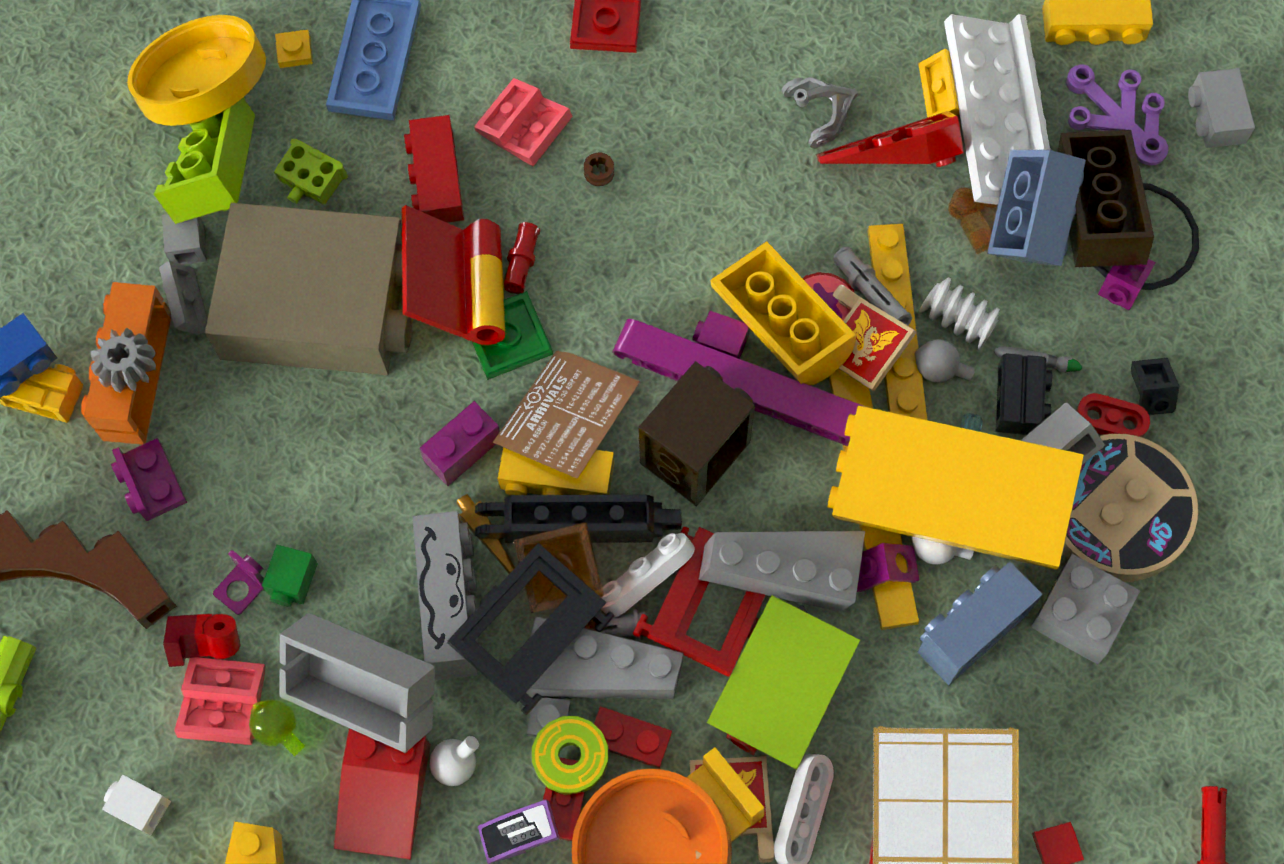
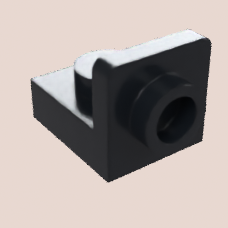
(1156, 385)

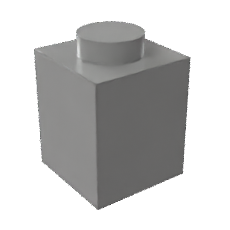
(184, 241)

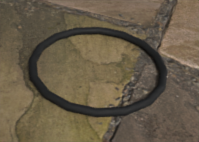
(1195, 240)

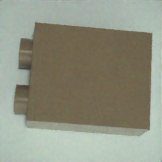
(309, 290)

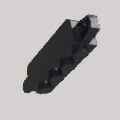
(607, 517)

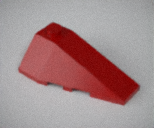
(920, 142)

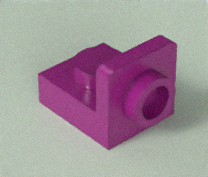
(1125, 283)

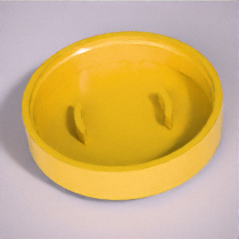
(196, 70)

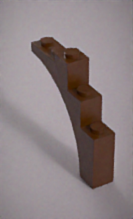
(109, 567)

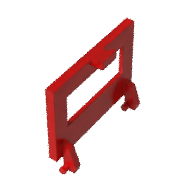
(681, 607)

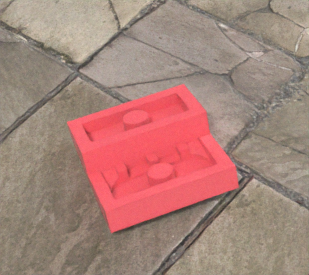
(523, 121)
(219, 700)

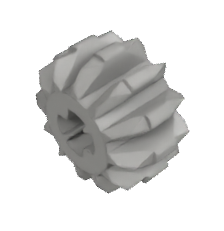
(114, 366)

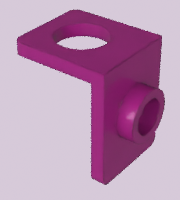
(880, 566)
(247, 571)

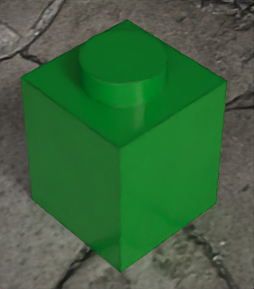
(289, 575)

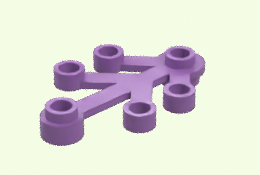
(1117, 117)

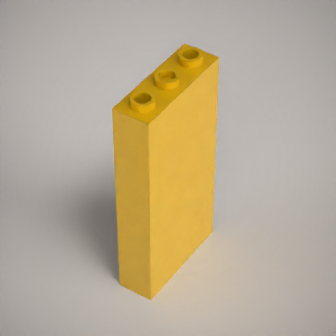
(956, 486)

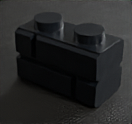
(1022, 393)

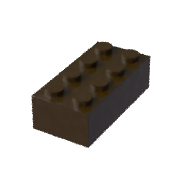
(1111, 204)

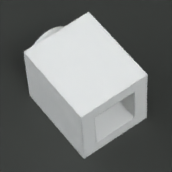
(135, 804)

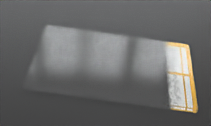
(945, 795)

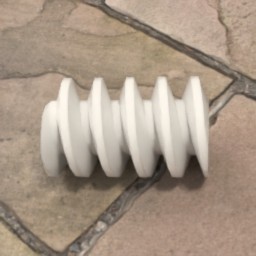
(961, 311)

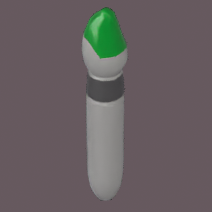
(1062, 363)

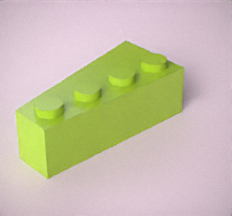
(209, 166)

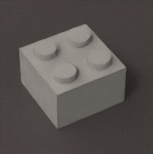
(1085, 609)

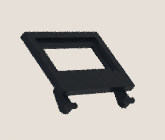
(548, 640)

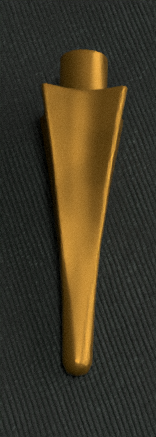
(494, 545)

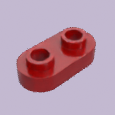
(1113, 413)

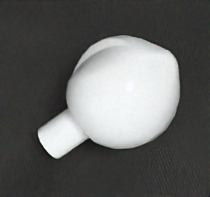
(938, 553)
(454, 761)

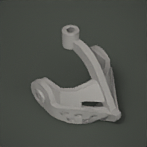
(841, 98)

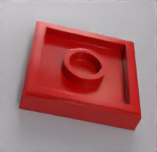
(606, 25)

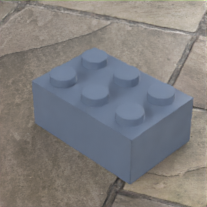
(1036, 206)
(977, 621)

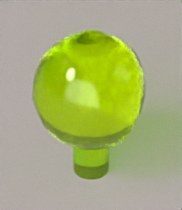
(274, 723)

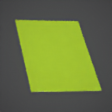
(783, 682)

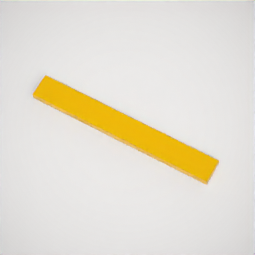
(892, 599)

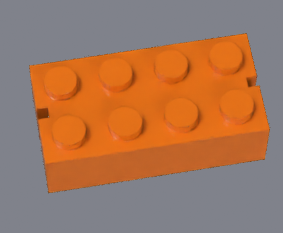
(127, 414)

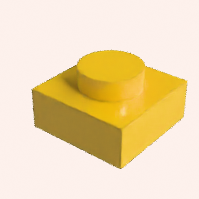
(293, 48)

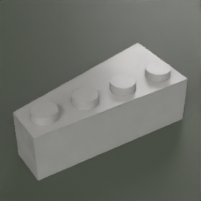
(791, 565)
(609, 667)

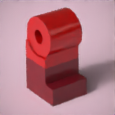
(200, 637)

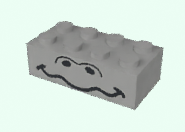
(444, 588)

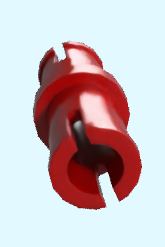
(521, 258)

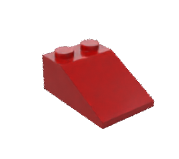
(380, 796)

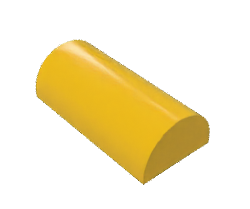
(786, 314)

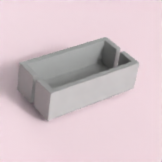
(357, 682)

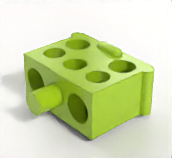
(309, 173)

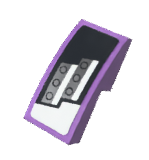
(518, 831)

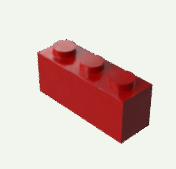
(434, 168)

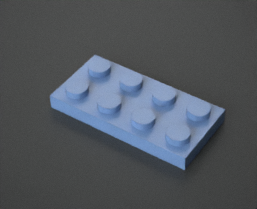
(373, 58)

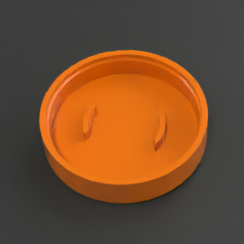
(651, 820)

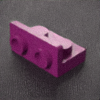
(149, 480)

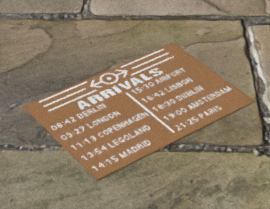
(566, 413)

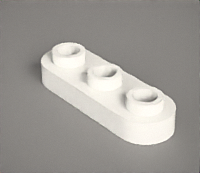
(647, 573)
(804, 810)

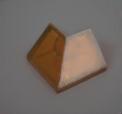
(574, 550)

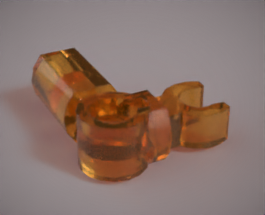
(972, 220)

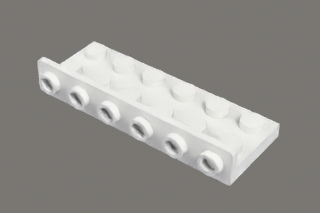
(995, 97)

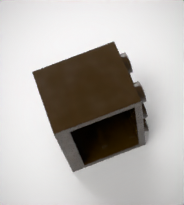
(696, 432)

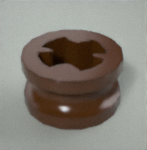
(596, 159)

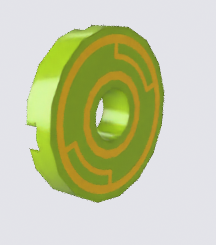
(566, 732)

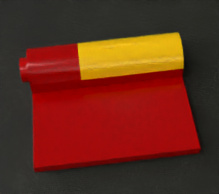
(453, 276)

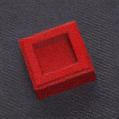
(1058, 845)

